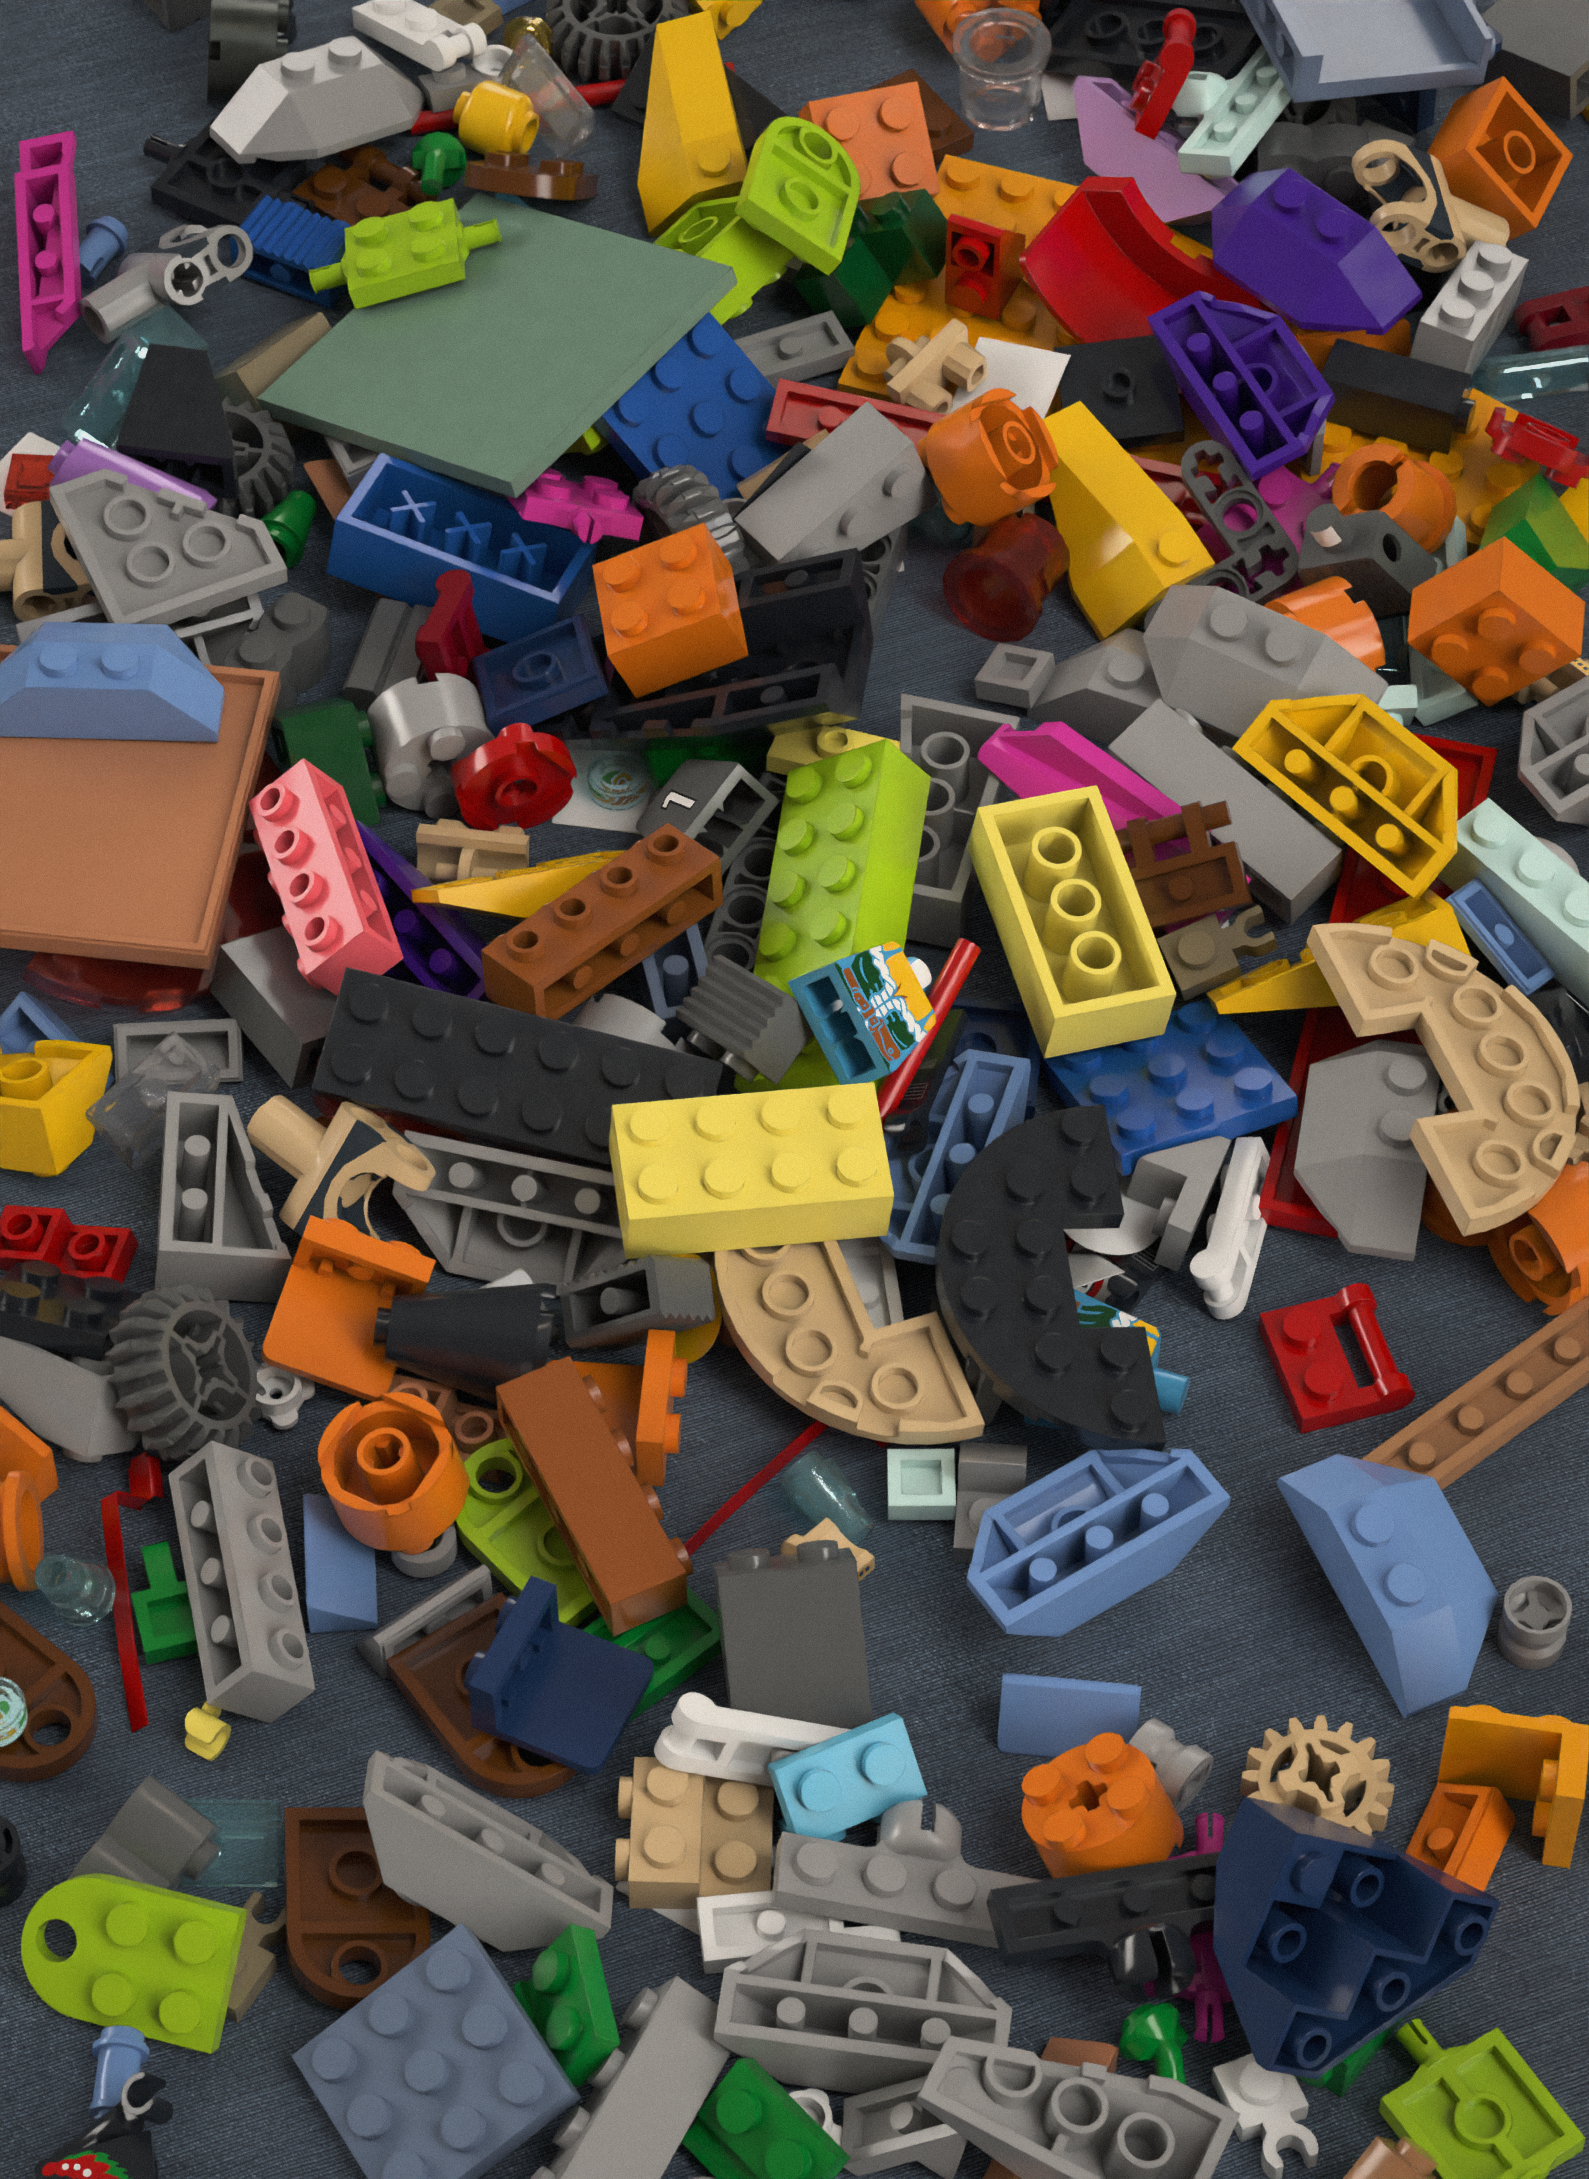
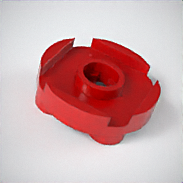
(1540, 443)
(487, 776)

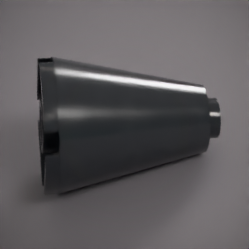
(468, 1335)

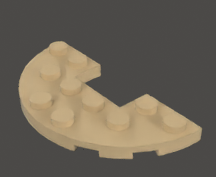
(1491, 1052)
(816, 1347)

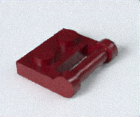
(452, 630)

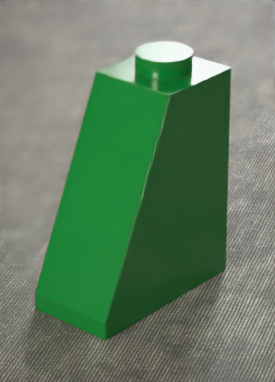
(1543, 530)

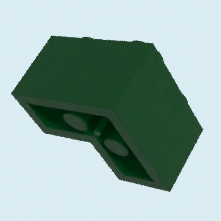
(889, 244)
(332, 739)

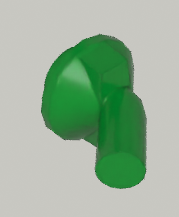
(439, 160)
(1155, 2035)

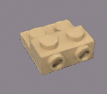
(692, 1836)

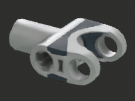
(164, 275)

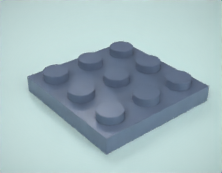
(436, 2069)

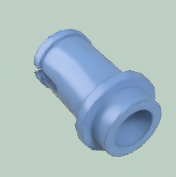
(104, 240)
(119, 2057)

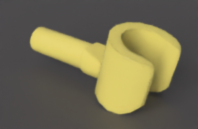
(206, 1732)

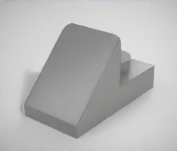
(1179, 1186)
(985, 1478)
(892, 2130)

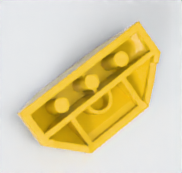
(1361, 781)

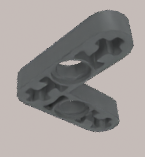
(1244, 546)

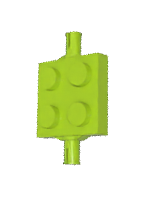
(404, 253)
(1479, 2110)

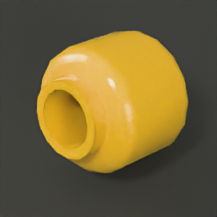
(495, 119)

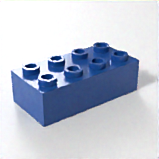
(416, 524)

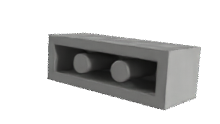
(1470, 309)

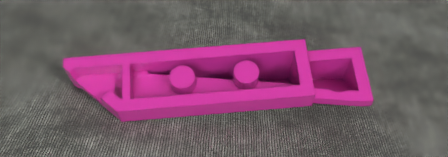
(47, 243)
(1062, 760)

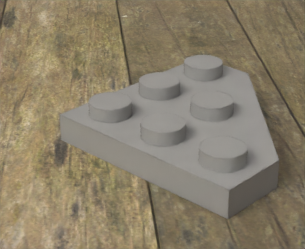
(161, 551)

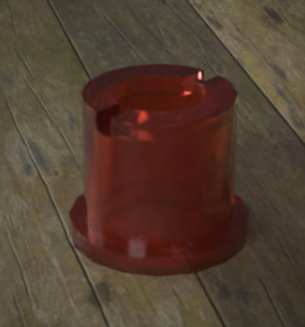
(1007, 577)

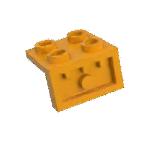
(1527, 1761)

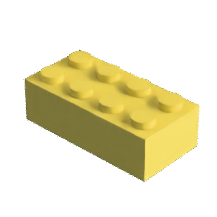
(1071, 921)
(750, 1170)

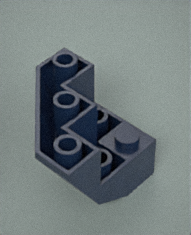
(1332, 1934)

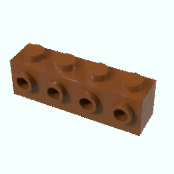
(603, 925)
(593, 1495)

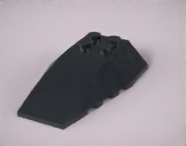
(803, 671)

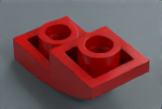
(77, 1250)

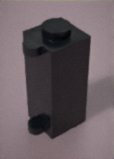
(1398, 396)

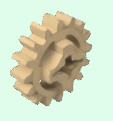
(1333, 1769)

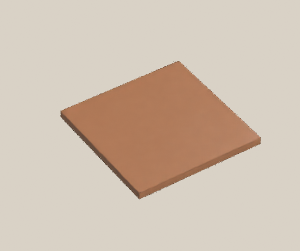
(129, 839)

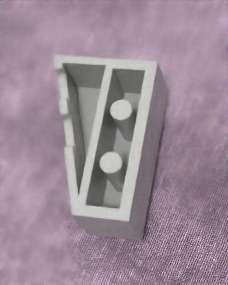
(840, 494)
(212, 1207)

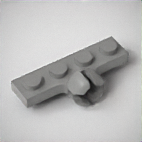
(903, 1883)

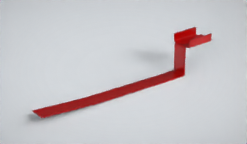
(145, 1483)
(756, 1483)

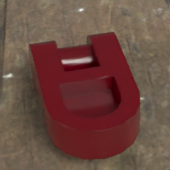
(1568, 307)

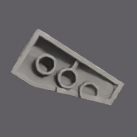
(65, 1400)
(1073, 2119)

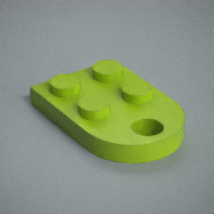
(801, 191)
(517, 1535)
(138, 1959)

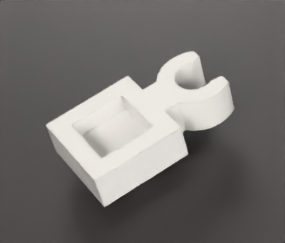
(1267, 2107)

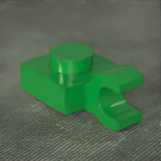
(163, 1609)

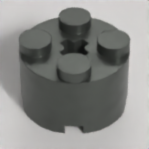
(241, 39)

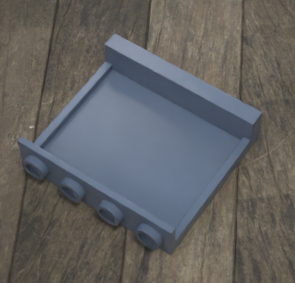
(1372, 45)

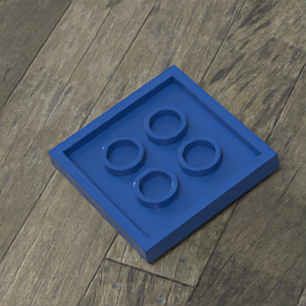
(698, 409)
(1175, 1086)

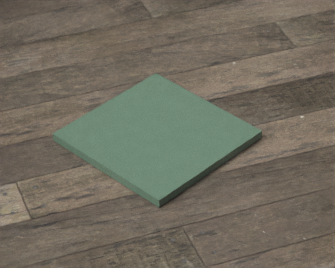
(510, 361)

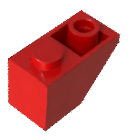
(981, 265)

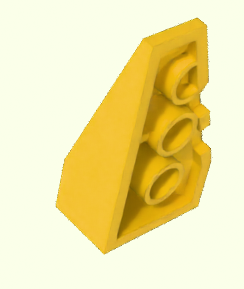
(690, 125)
(1118, 526)
(515, 891)
(1303, 985)
(46, 1104)

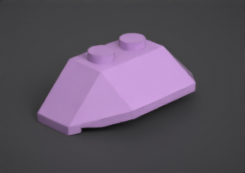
(1117, 150)

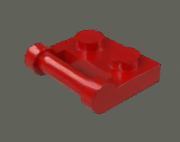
(1161, 81)
(1315, 1367)

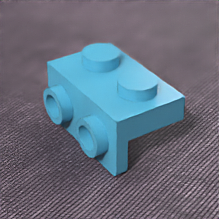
(847, 1779)

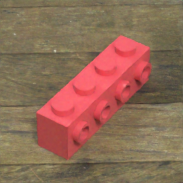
(323, 877)

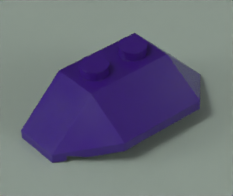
(1309, 256)
(1244, 379)
(435, 941)

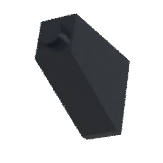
(180, 421)

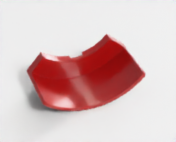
(1112, 265)

